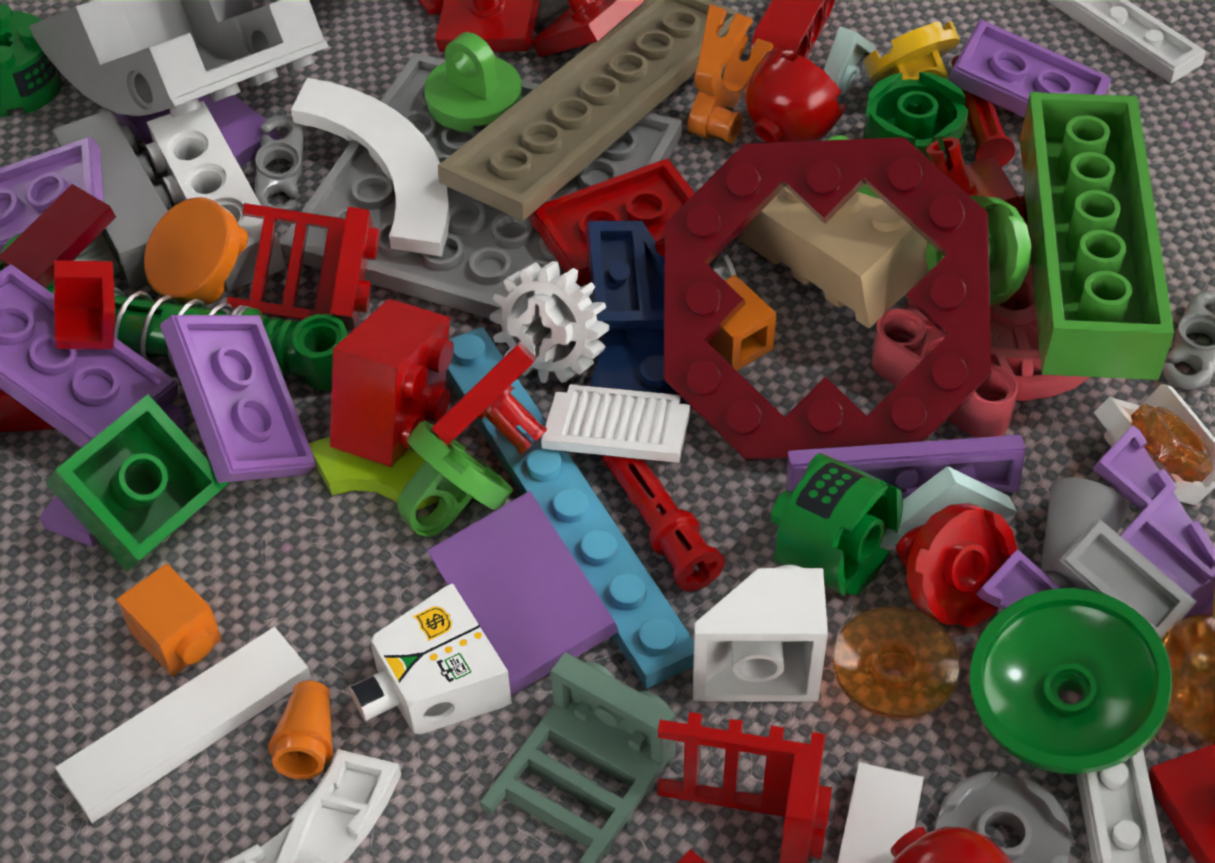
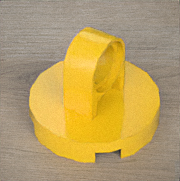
(914, 53)

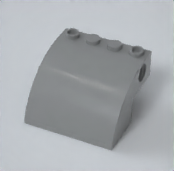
(171, 52)

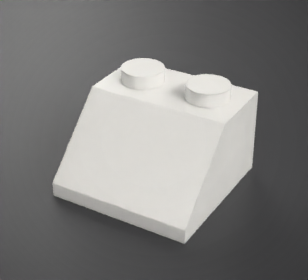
(764, 639)

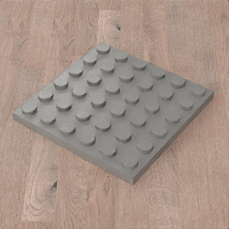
(481, 241)

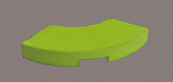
(349, 472)

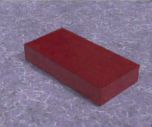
(58, 234)

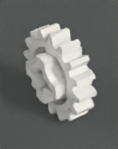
(550, 320)

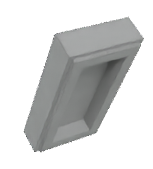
(1111, 566)

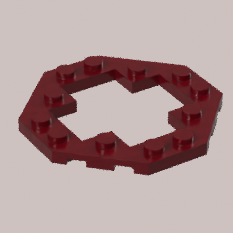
(824, 179)

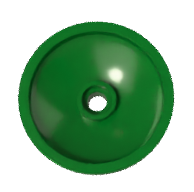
(1065, 644)

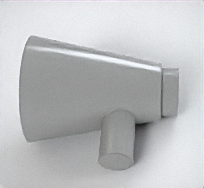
(1071, 510)

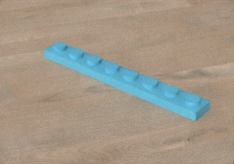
(647, 625)

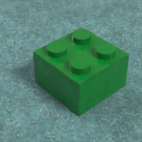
(135, 482)

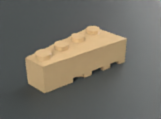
(858, 257)

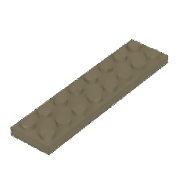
(582, 108)

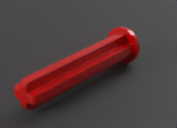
(987, 129)

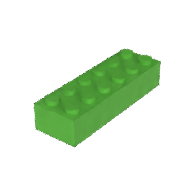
(1094, 238)

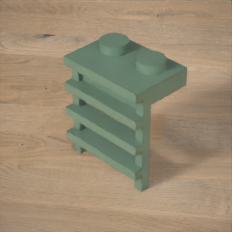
(604, 727)

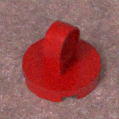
(954, 560)

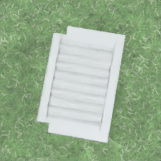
(617, 423)

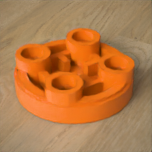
(193, 250)

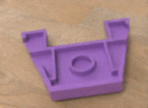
(1159, 532)

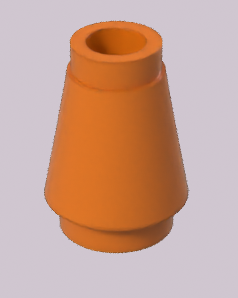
(304, 733)

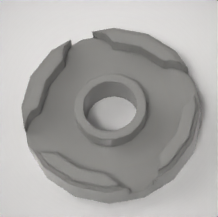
(1015, 803)

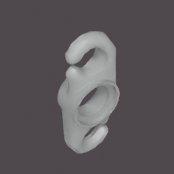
(286, 148)
(1201, 358)

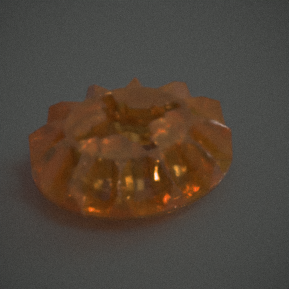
(1173, 443)

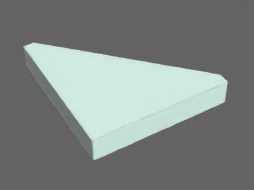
(844, 56)
(943, 490)

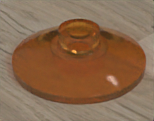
(898, 641)

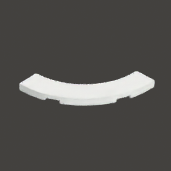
(399, 150)
(334, 815)

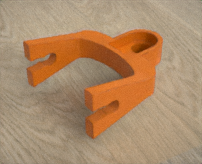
(714, 94)

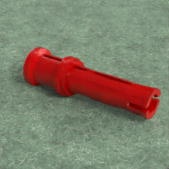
(672, 530)

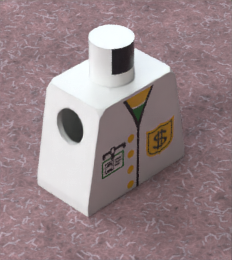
(434, 667)

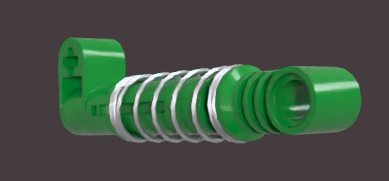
(299, 347)

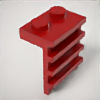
(343, 270)
(789, 782)

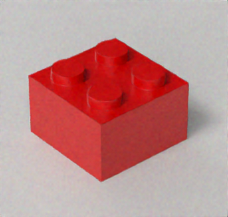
(389, 380)

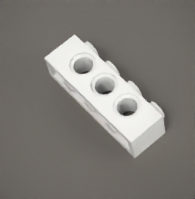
(204, 166)

